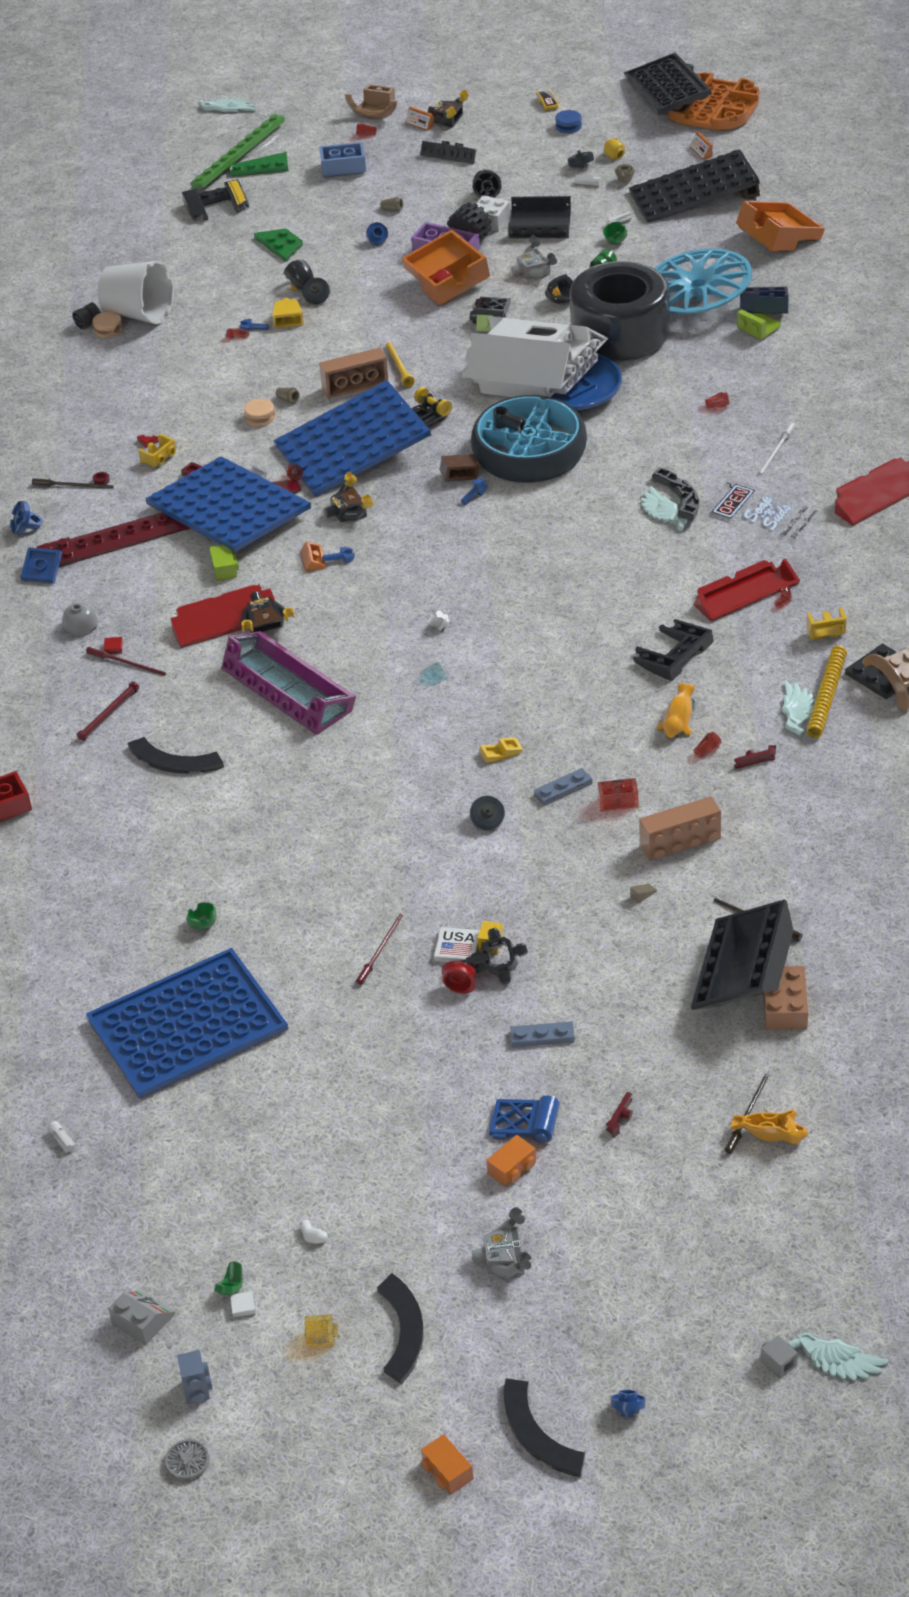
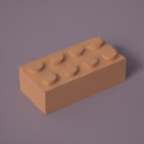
(353, 372)
(680, 828)

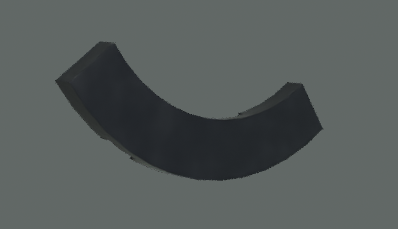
(683, 489)
(174, 763)
(411, 1327)
(533, 1437)

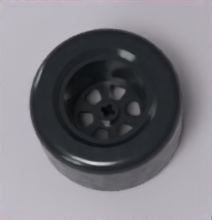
(625, 305)

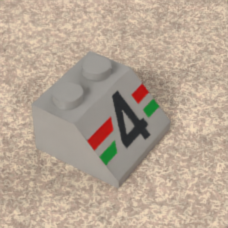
(139, 1315)

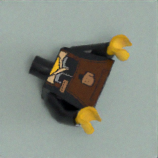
(449, 112)
(347, 503)
(264, 614)

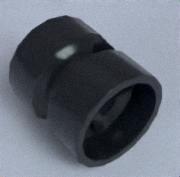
(84, 316)

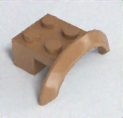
(377, 104)
(897, 671)

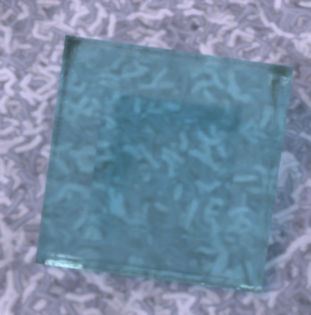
(434, 673)

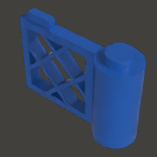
(541, 1117)

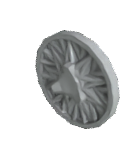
(187, 1459)

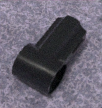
(503, 419)

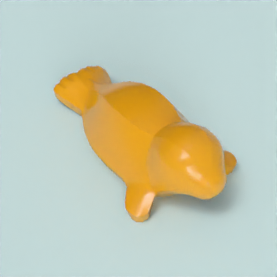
(678, 712)
(771, 1126)

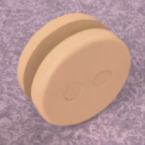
(107, 324)
(259, 412)

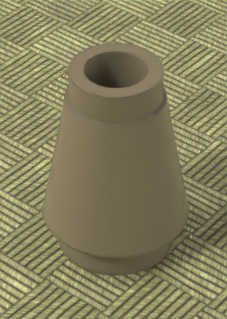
(393, 204)
(290, 395)

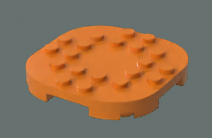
(724, 109)

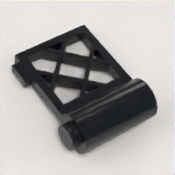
(497, 310)

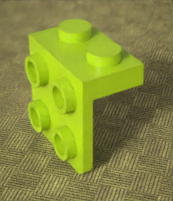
(756, 324)

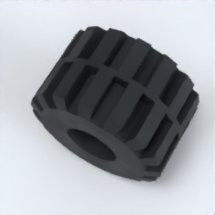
(471, 219)

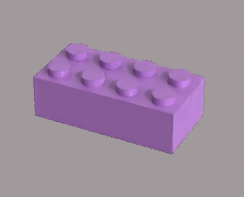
(431, 231)

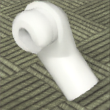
(312, 1235)

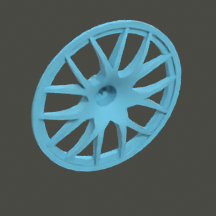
(701, 281)

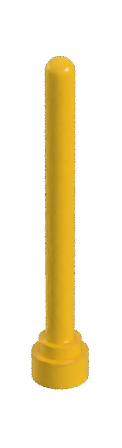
(407, 379)

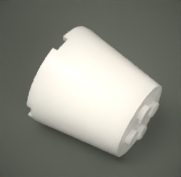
(137, 291)

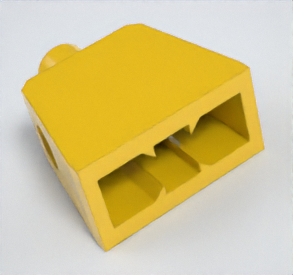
(287, 313)

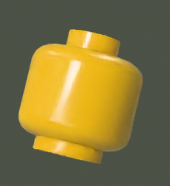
(614, 148)

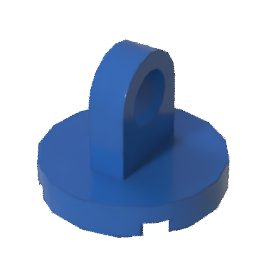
(23, 518)

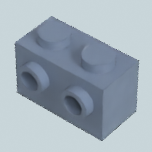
(194, 1377)

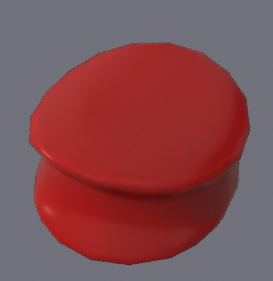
(459, 977)

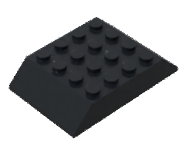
(744, 955)

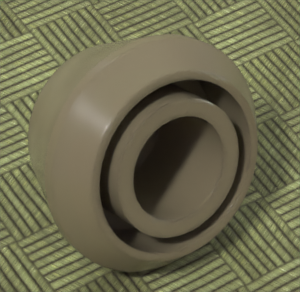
(624, 172)

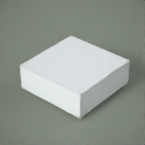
(242, 1304)

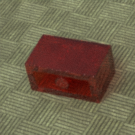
(618, 794)

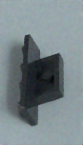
(450, 152)

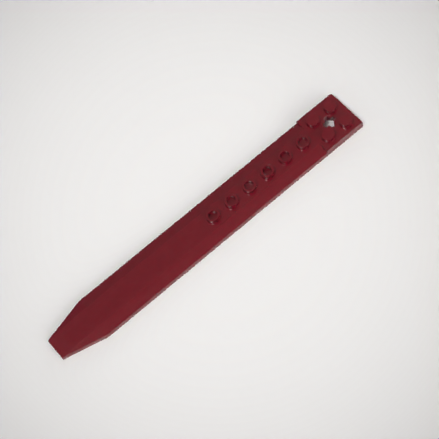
(127, 534)

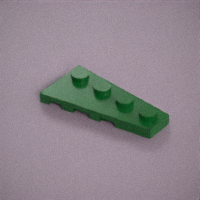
(262, 165)

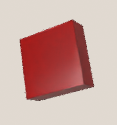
(113, 645)

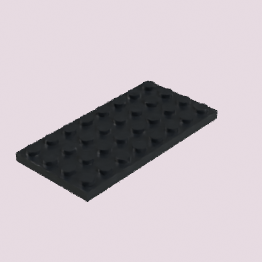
(667, 83)
(693, 185)

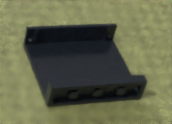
(540, 217)

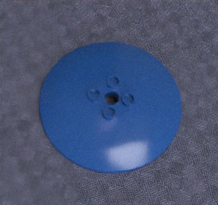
(595, 386)

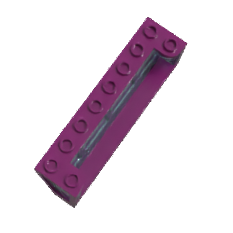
(286, 681)

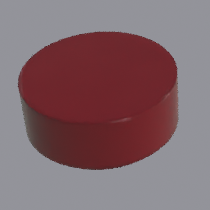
(101, 478)

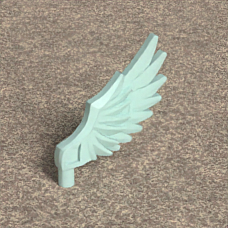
(227, 105)
(662, 508)
(797, 708)
(838, 1357)

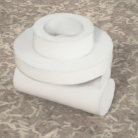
(259, 470)
(439, 620)

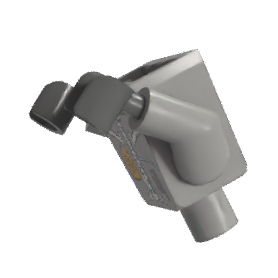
(532, 262)
(503, 1248)

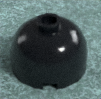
(486, 181)

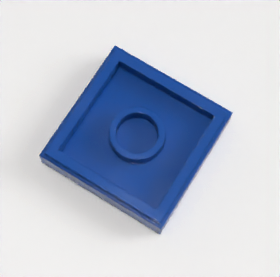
(41, 565)

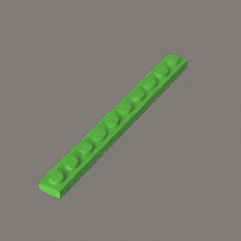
(238, 151)

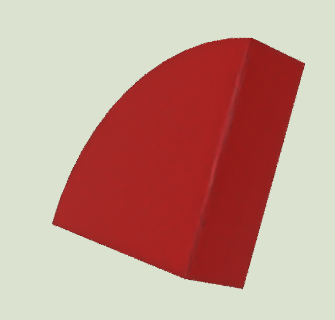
(145, 440)

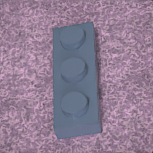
(562, 786)
(542, 1034)

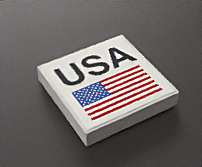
(455, 944)

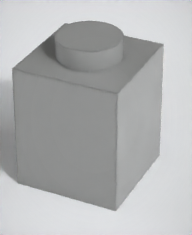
(778, 1356)

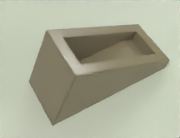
(641, 892)

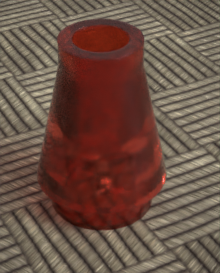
(365, 129)
(718, 400)
(297, 472)
(708, 744)

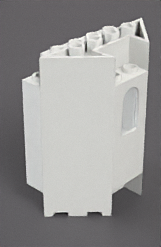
(530, 357)

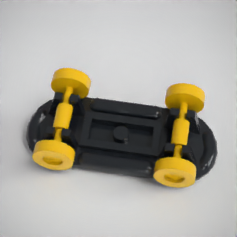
(430, 409)

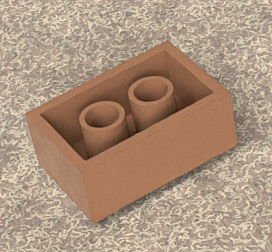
(788, 1005)

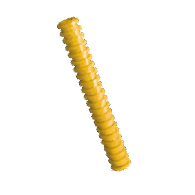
(826, 691)

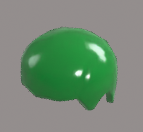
(615, 232)
(202, 917)

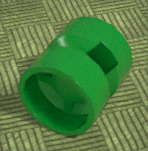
(603, 257)

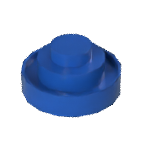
(376, 233)
(627, 1402)

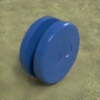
(568, 121)

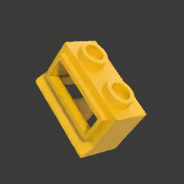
(158, 455)
(827, 626)

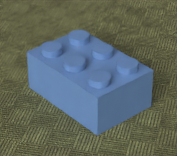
(342, 159)

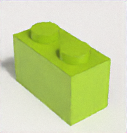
(223, 562)

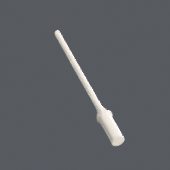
(786, 434)

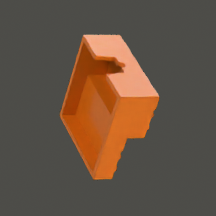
(777, 224)
(447, 253)

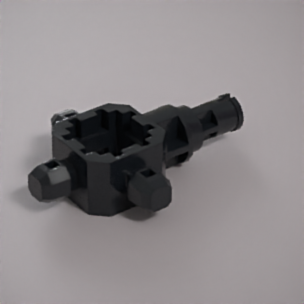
(481, 960)

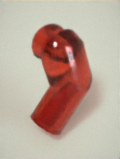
(237, 332)
(786, 597)

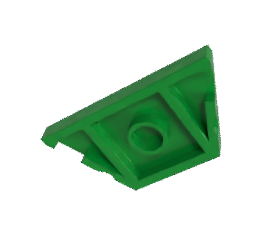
(280, 242)

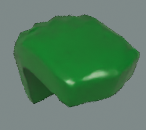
(232, 1280)

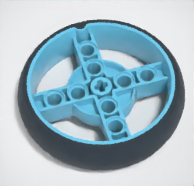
(536, 451)

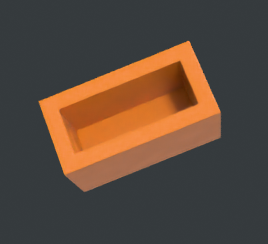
(511, 1161)
(446, 1464)

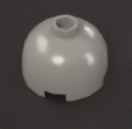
(79, 619)

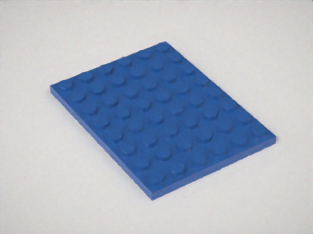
(352, 437)
(228, 503)
(186, 1022)

